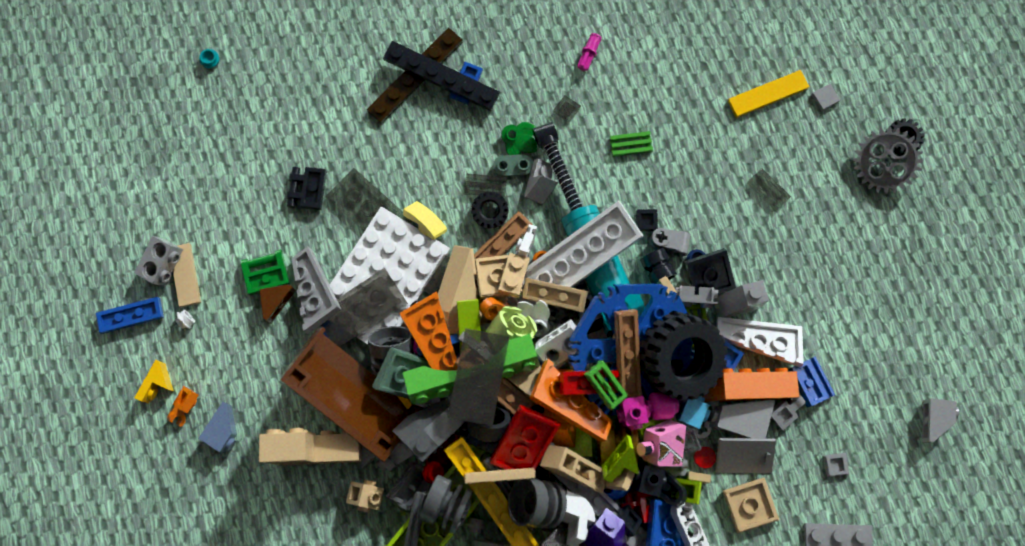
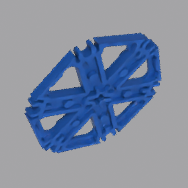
(605, 349)

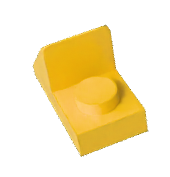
(156, 376)

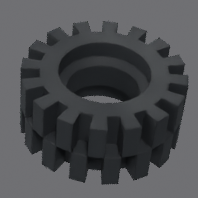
(912, 131)
(490, 197)

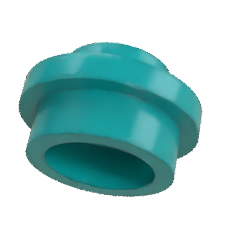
(209, 58)

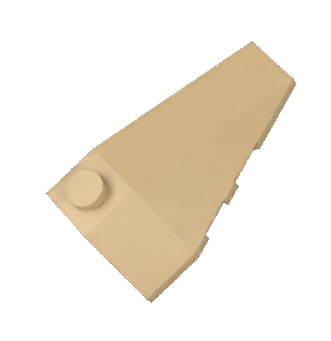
(457, 285)

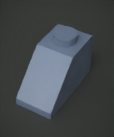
(220, 429)

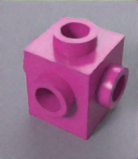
(641, 412)

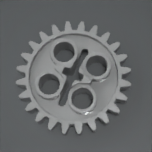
(886, 178)

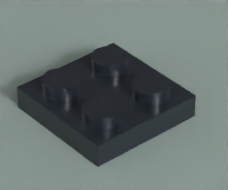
(711, 271)

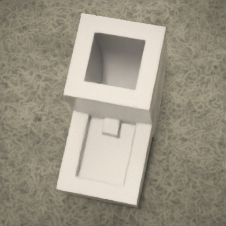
(579, 516)

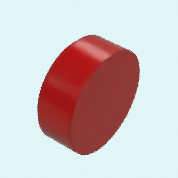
(705, 457)

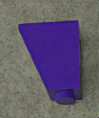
(606, 531)

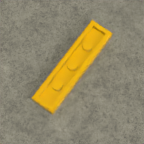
(768, 93)

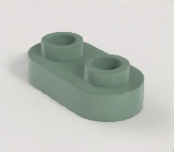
(513, 165)

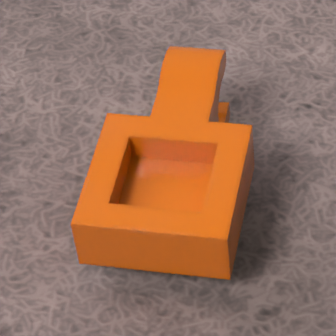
(183, 403)

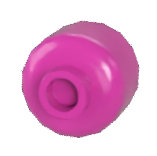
(662, 406)

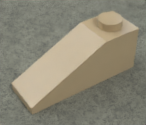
(573, 467)

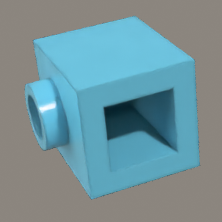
(694, 412)

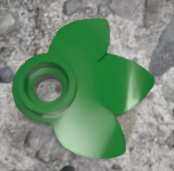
(522, 141)

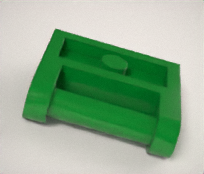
(266, 277)

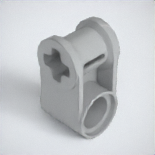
(672, 241)

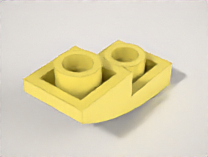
(428, 222)

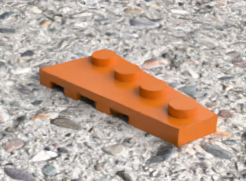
(430, 332)
(571, 408)

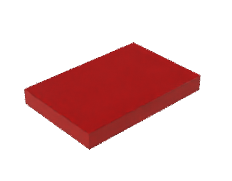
(525, 440)

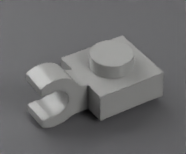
(784, 412)

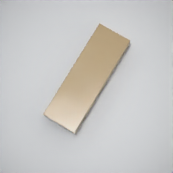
(186, 278)
(554, 294)

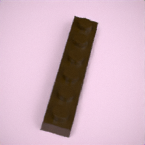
(407, 82)

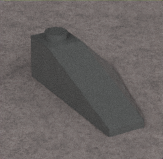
(428, 429)

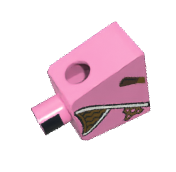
(663, 444)

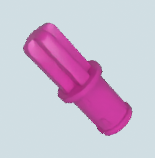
(589, 52)

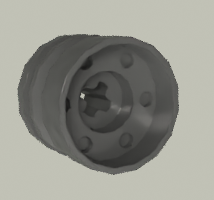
(384, 338)
(537, 503)
(446, 504)

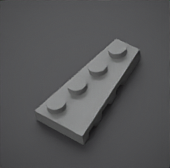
(314, 291)

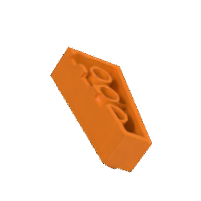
(754, 385)

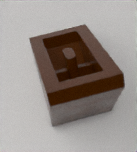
(274, 300)

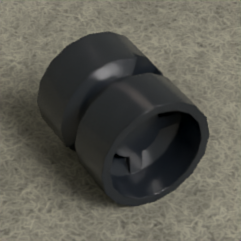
(658, 266)

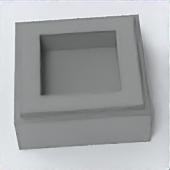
(825, 97)
(836, 465)

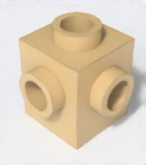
(365, 495)

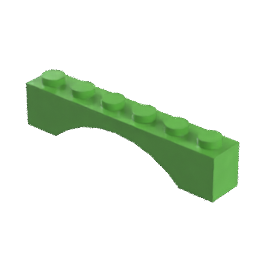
(429, 383)

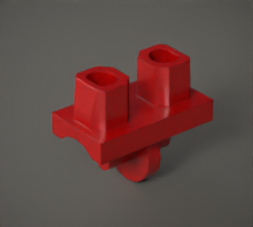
(638, 503)

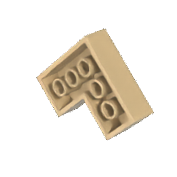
(305, 447)

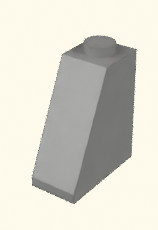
(741, 300)
(743, 419)

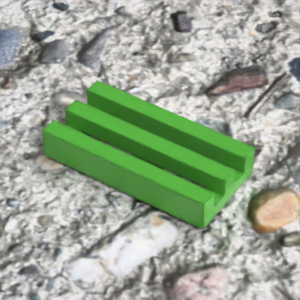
(648, 141)
(595, 371)

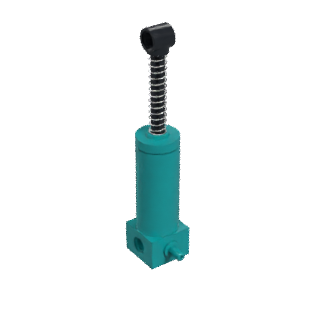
(612, 271)

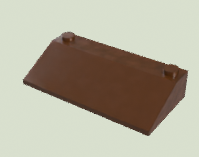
(345, 394)

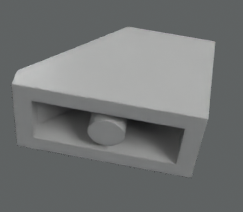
(937, 418)

